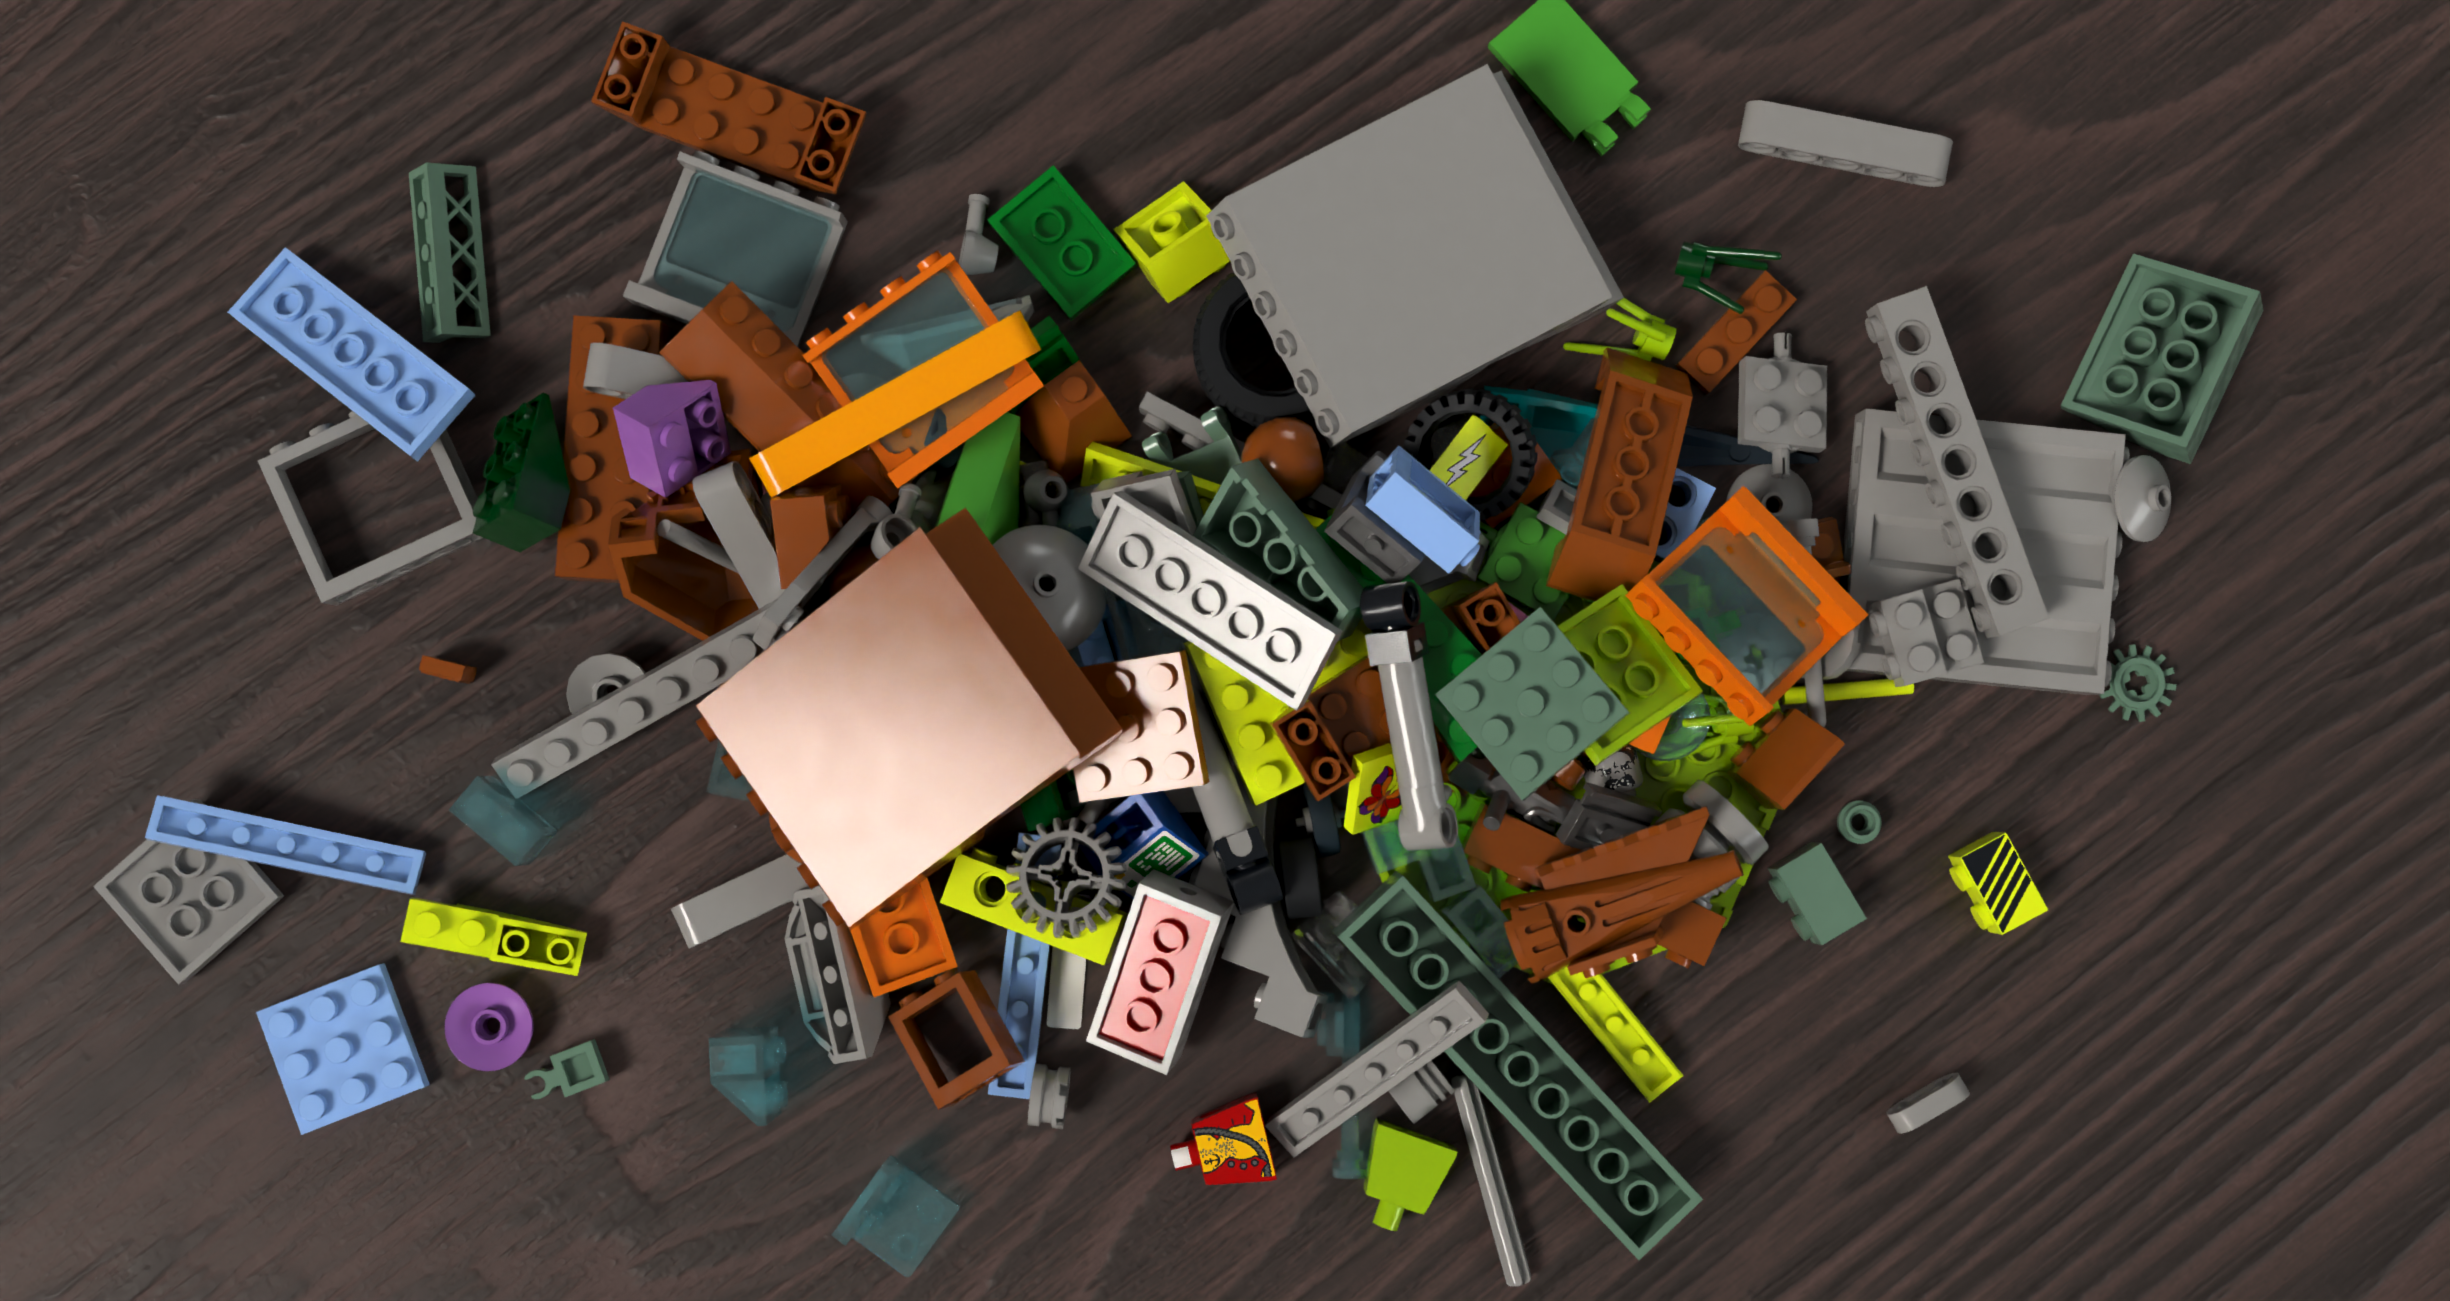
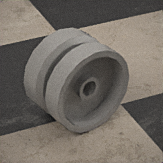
(1724, 830)

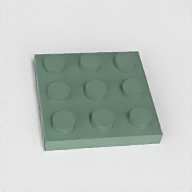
(1532, 703)

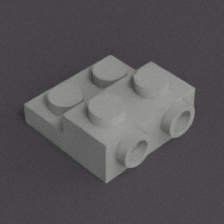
(1157, 491)
(1925, 633)

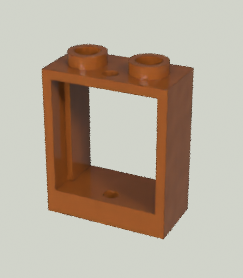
(986, 1017)

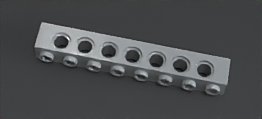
(1963, 439)

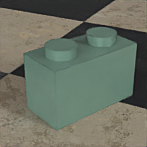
(1815, 894)

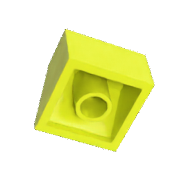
(1173, 242)

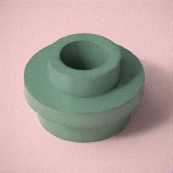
(1872, 822)

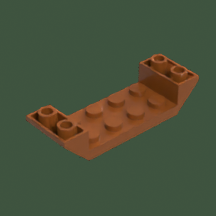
(727, 112)
(1623, 477)
(1349, 709)

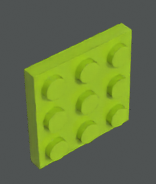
(1633, 664)

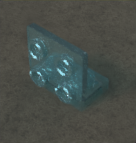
(897, 1217)

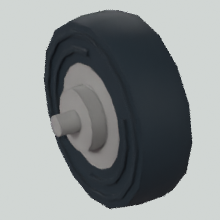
(1323, 821)

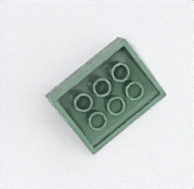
(2164, 356)

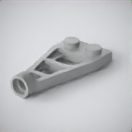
(789, 606)

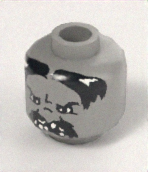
(1618, 772)

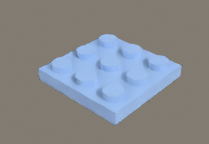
(342, 1048)

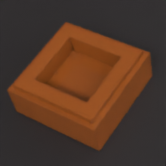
(447, 669)

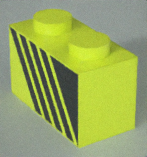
(1996, 883)

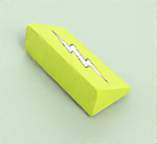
(1469, 457)

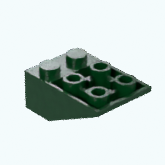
(525, 479)

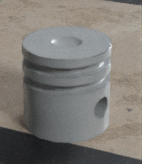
(1420, 1091)

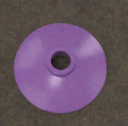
(468, 1030)

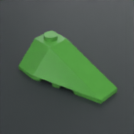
(988, 479)

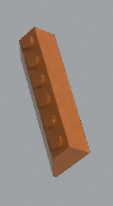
(768, 387)

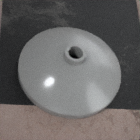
(1053, 553)

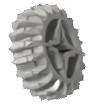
(1028, 871)

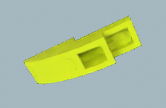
(494, 936)

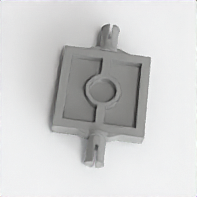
(1782, 405)

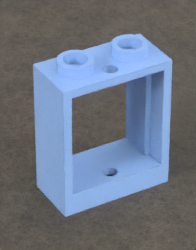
(1424, 510)

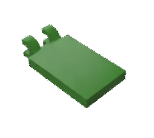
(1569, 72)

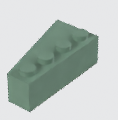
(1271, 538)

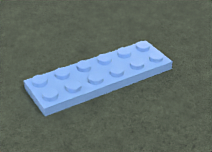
(351, 354)

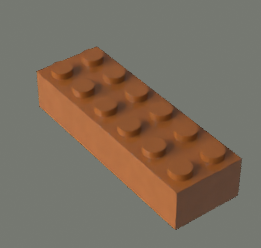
(595, 453)

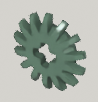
(2151, 692)

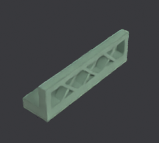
(434, 249)

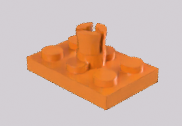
(904, 942)

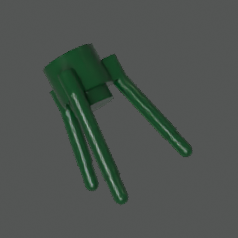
(1698, 260)

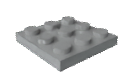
(186, 902)

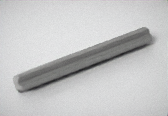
(1491, 1181)

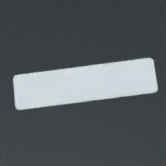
(1066, 986)

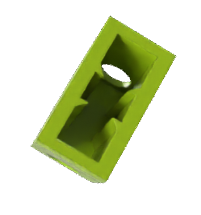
(1404, 1171)

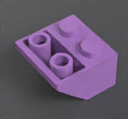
(672, 433)

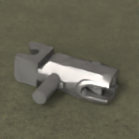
(1539, 810)

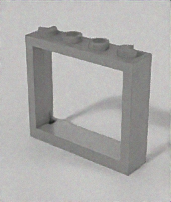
(391, 565)

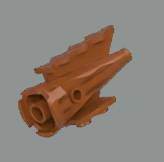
(1621, 894)

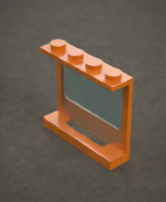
(899, 334)
(1746, 606)

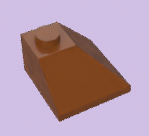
(1068, 418)

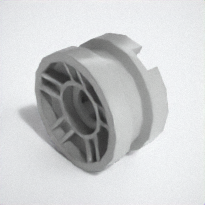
(1049, 1096)

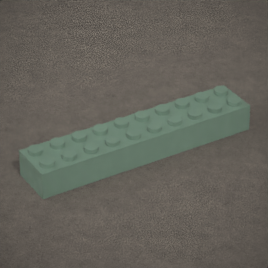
(1522, 1068)

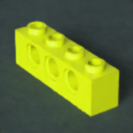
(968, 894)

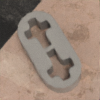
(1928, 1103)

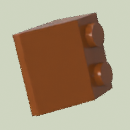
(804, 524)
(1783, 758)

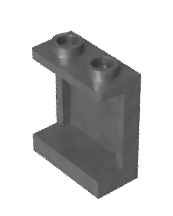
(1367, 534)

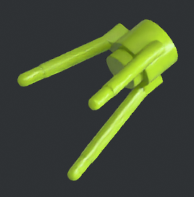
(1650, 335)
(1722, 722)

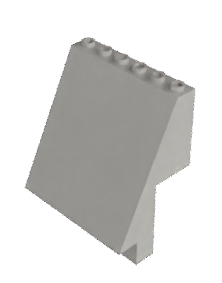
(1413, 254)

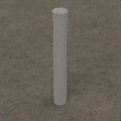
(695, 543)

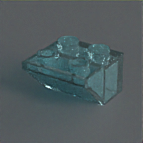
(748, 1071)

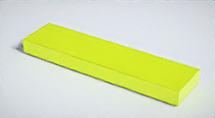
(1618, 1031)

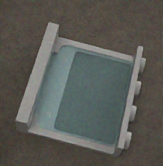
(743, 232)

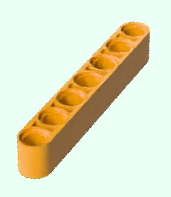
(895, 404)

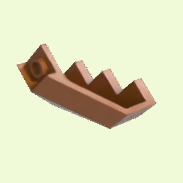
(670, 578)

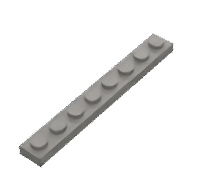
(631, 707)

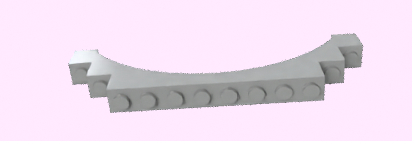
(1261, 936)

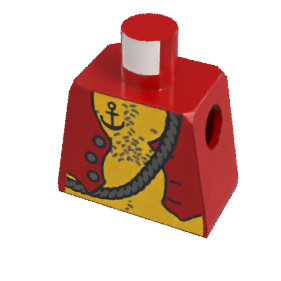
(1228, 1144)

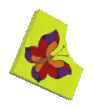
(1374, 792)

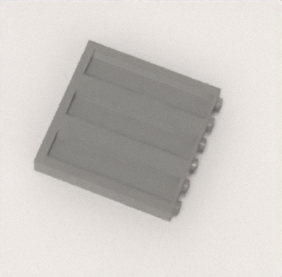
(2066, 518)

